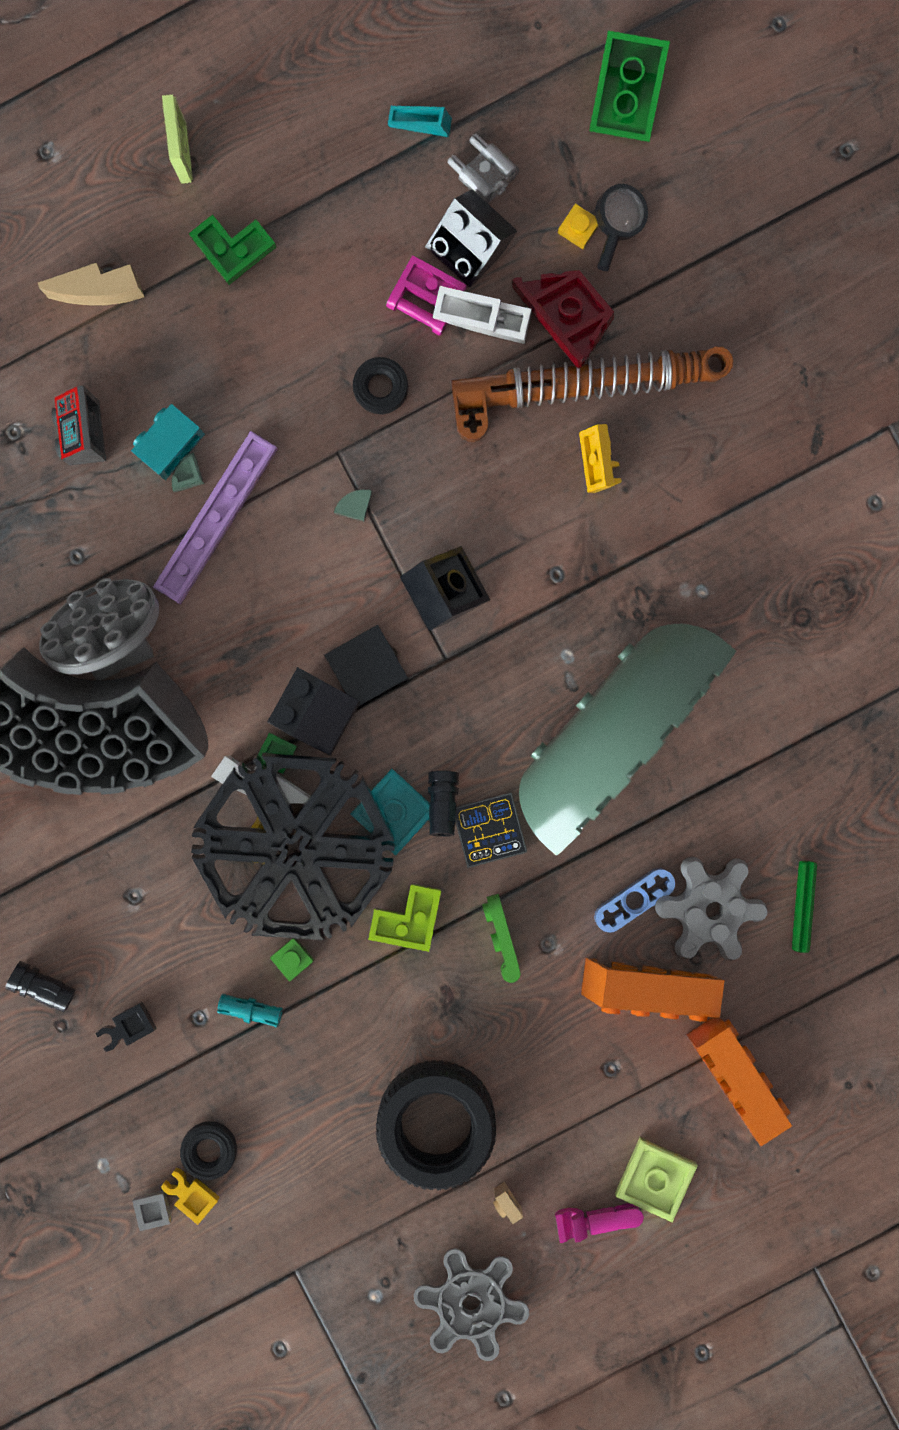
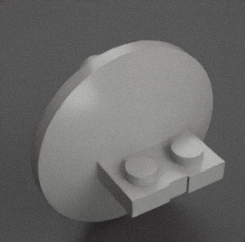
(101, 630)

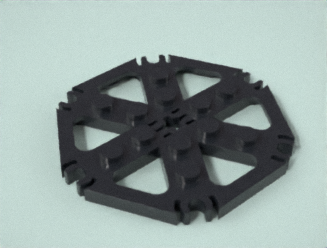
(278, 822)

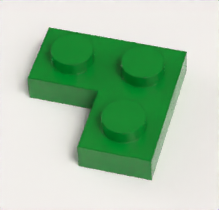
(232, 255)

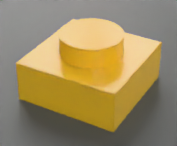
(578, 226)

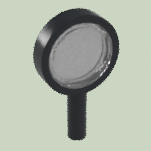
(620, 215)

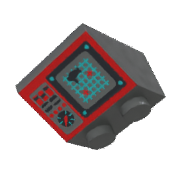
(79, 427)

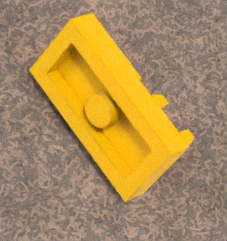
(597, 459)

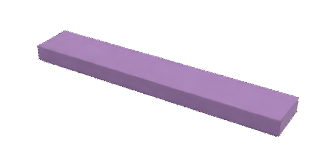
(215, 517)

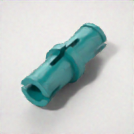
(250, 1010)

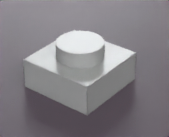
(152, 1210)

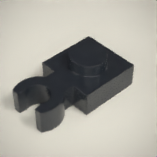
(130, 1026)

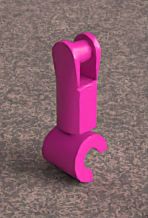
(574, 1224)

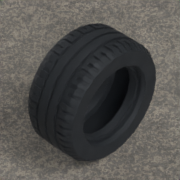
(444, 1169)

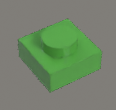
(292, 959)

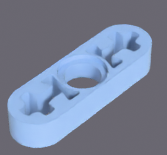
(649, 881)

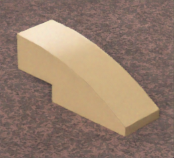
(93, 286)

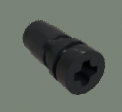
(442, 805)
(40, 987)

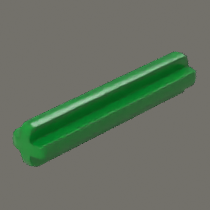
(804, 906)

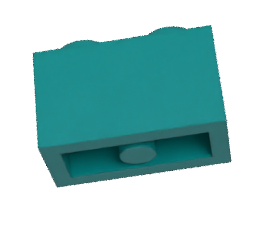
(167, 441)

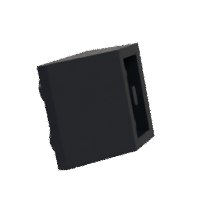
(470, 237)

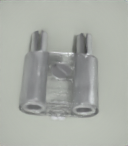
(487, 172)

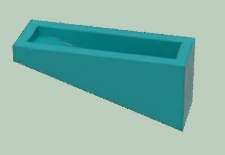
(421, 119)

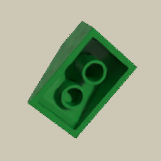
(629, 85)

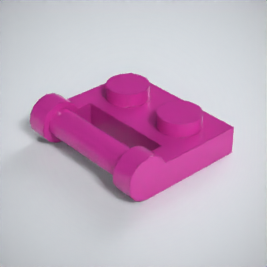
(424, 282)

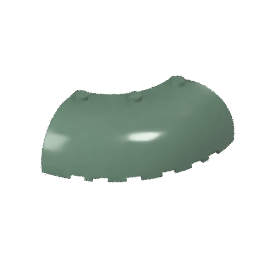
(618, 729)

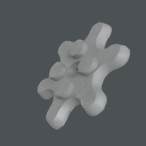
(699, 893)
(475, 1324)

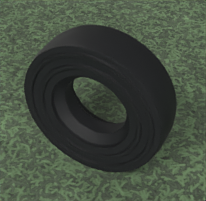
(386, 367)
(208, 1170)

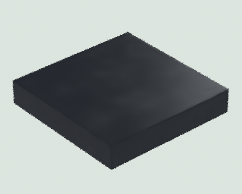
(366, 665)

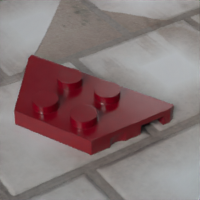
(568, 311)

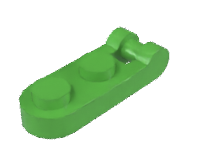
(501, 939)

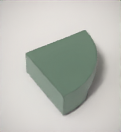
(187, 474)
(354, 505)

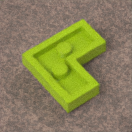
(409, 929)

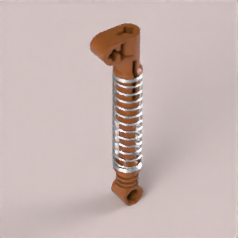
(572, 382)

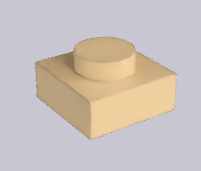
(507, 1204)

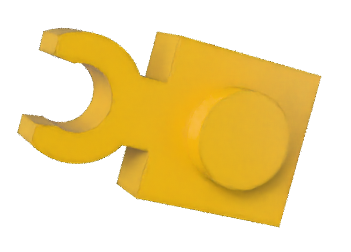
(194, 1199)

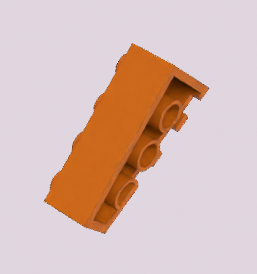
(652, 991)
(740, 1080)

